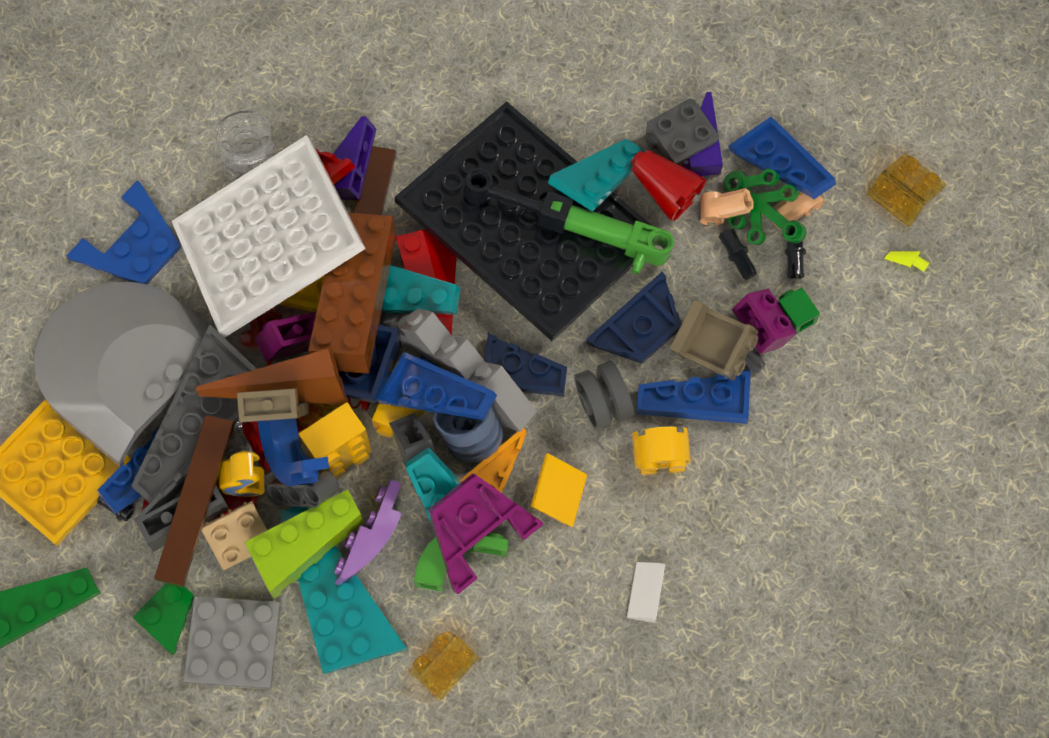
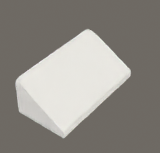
(646, 591)

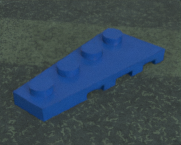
(775, 149)
(433, 389)
(698, 398)
(117, 489)

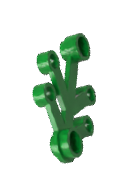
(761, 206)

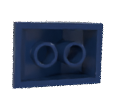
(385, 353)

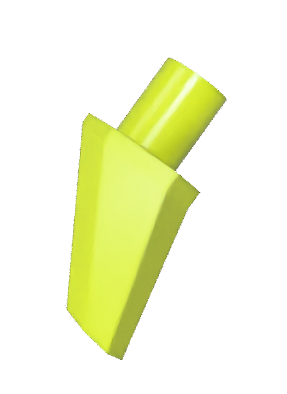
(908, 259)

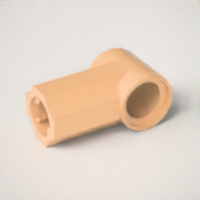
(718, 206)
(798, 208)

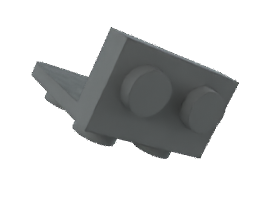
(680, 132)

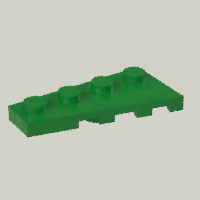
(42, 601)

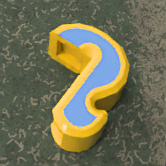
(240, 477)

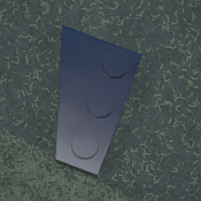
(528, 371)

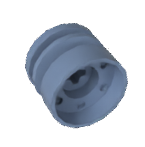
(470, 438)

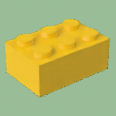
(339, 438)

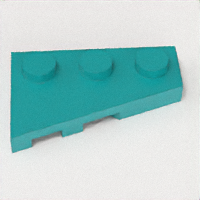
(430, 478)

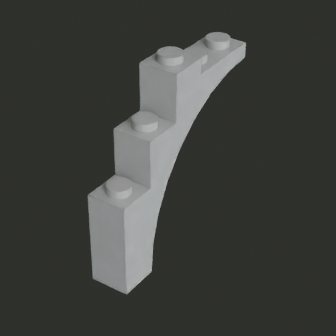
(430, 338)

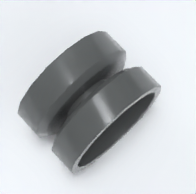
(604, 395)

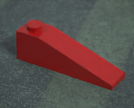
(427, 256)

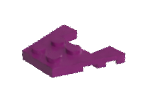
(467, 517)

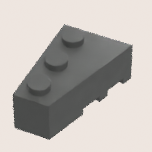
(158, 515)

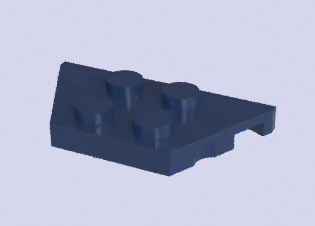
(640, 324)

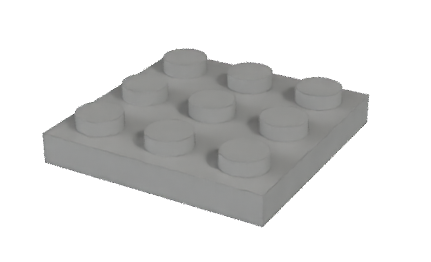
(232, 642)

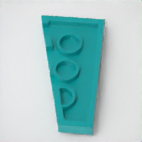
(597, 175)
(413, 291)

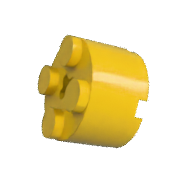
(661, 449)

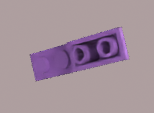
(367, 542)

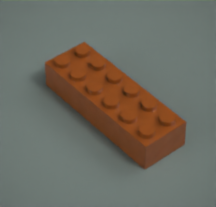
(355, 296)

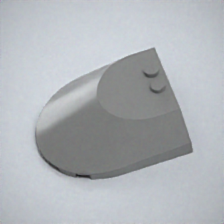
(116, 360)

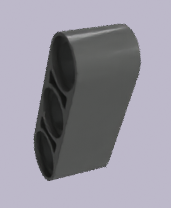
(304, 494)

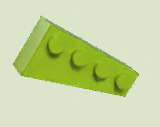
(302, 541)

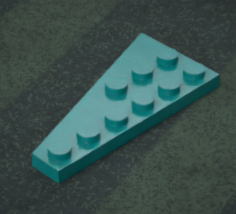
(342, 617)

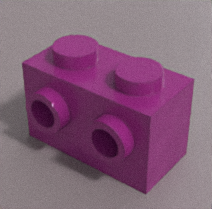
(767, 317)
(286, 336)

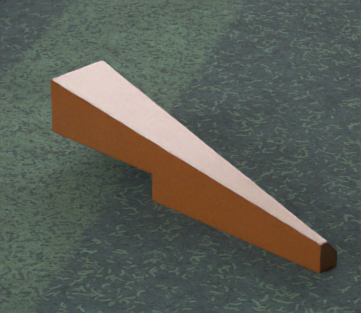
(312, 375)

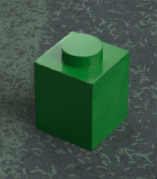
(799, 309)

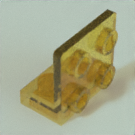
(906, 188)

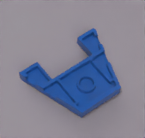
(139, 250)

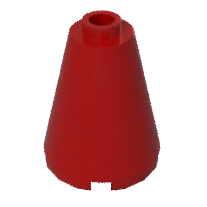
(667, 182)

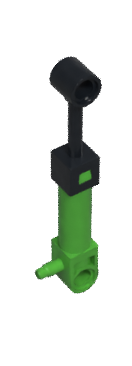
(559, 214)

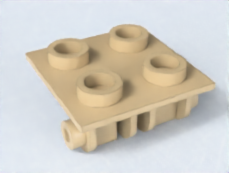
(230, 531)

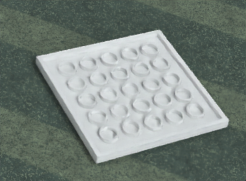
(267, 236)

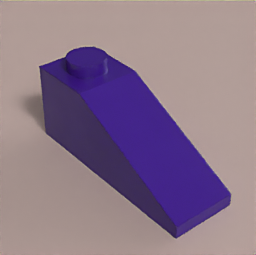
(357, 148)
(709, 160)

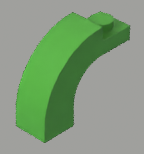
(431, 568)

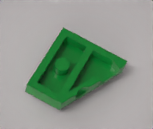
(166, 615)

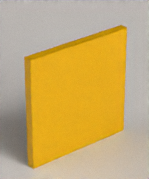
(559, 490)

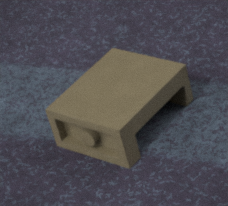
(714, 341)
(270, 405)

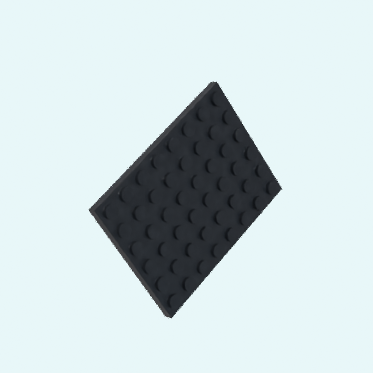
(532, 268)

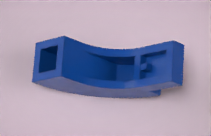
(286, 455)

